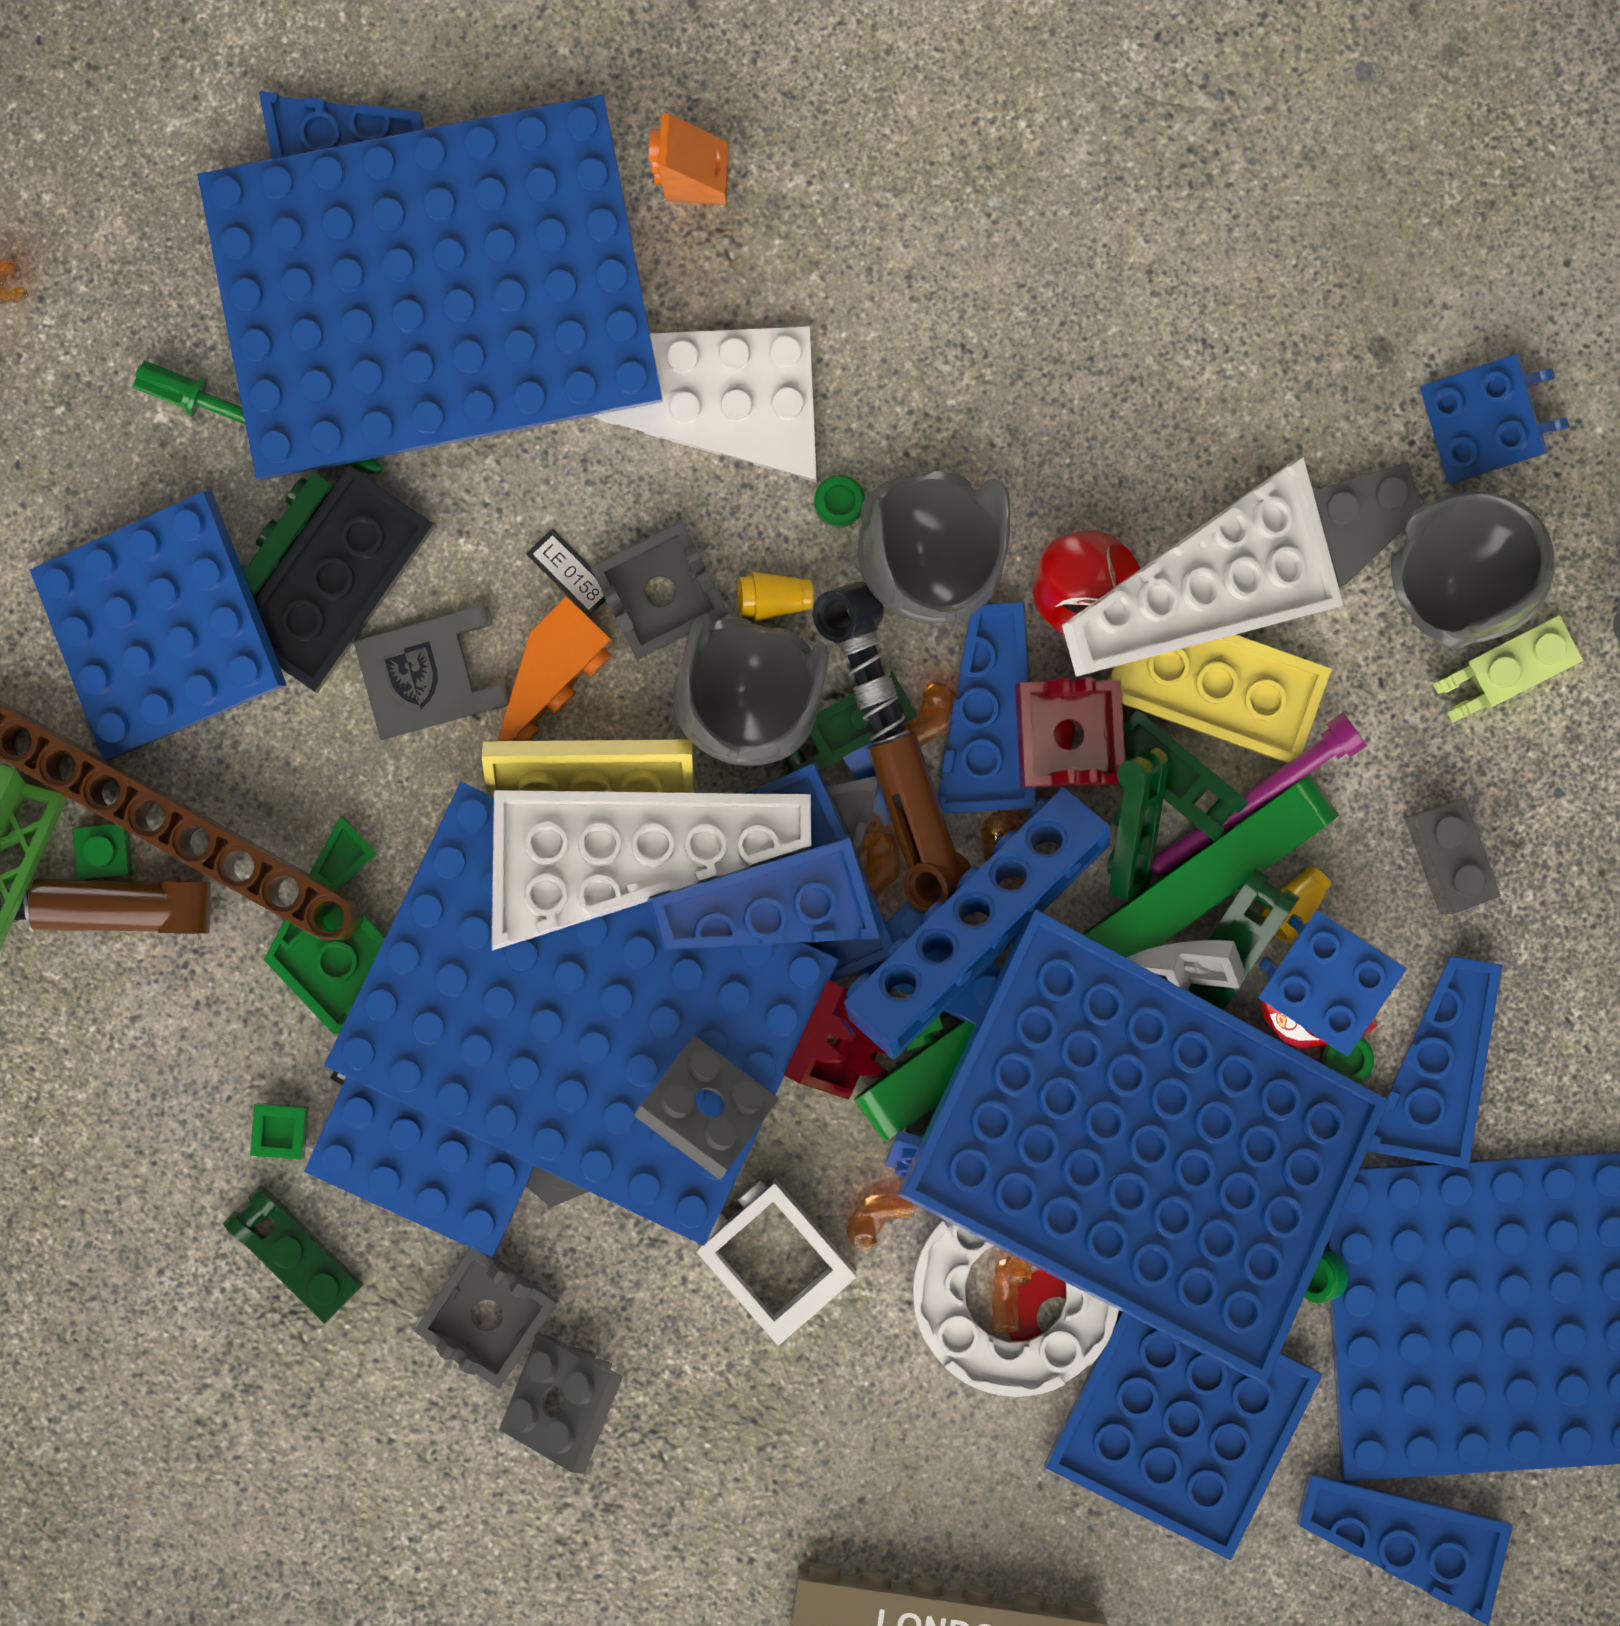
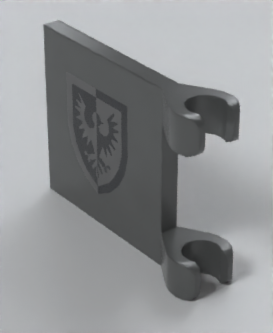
(421, 674)

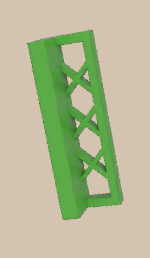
(12, 795)

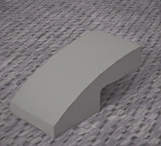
(1195, 963)

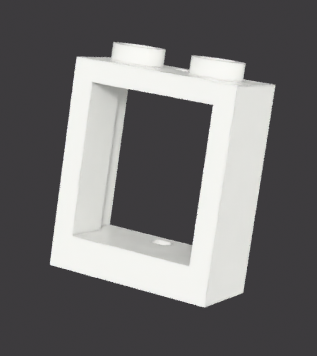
(811, 1298)

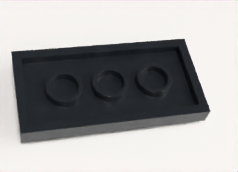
(338, 576)

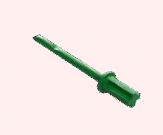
(191, 395)

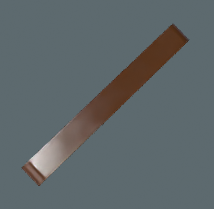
(178, 826)

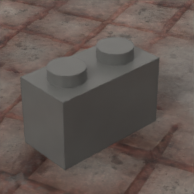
(1452, 856)

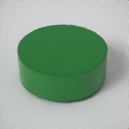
(839, 501)
(1355, 1066)
(1328, 1280)

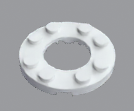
(988, 1361)

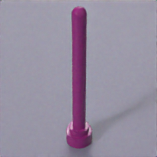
(1337, 741)

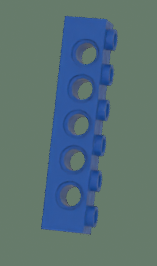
(897, 1022)

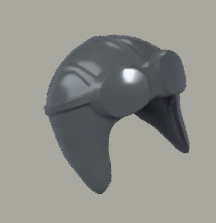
(934, 545)
(1472, 567)
(748, 690)

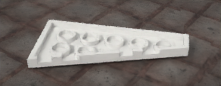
(734, 396)
(1232, 575)
(601, 852)

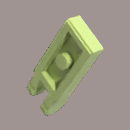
(1513, 666)

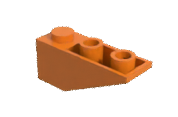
(689, 162)
(553, 660)

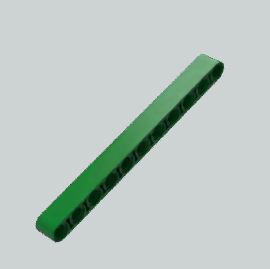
(1133, 927)

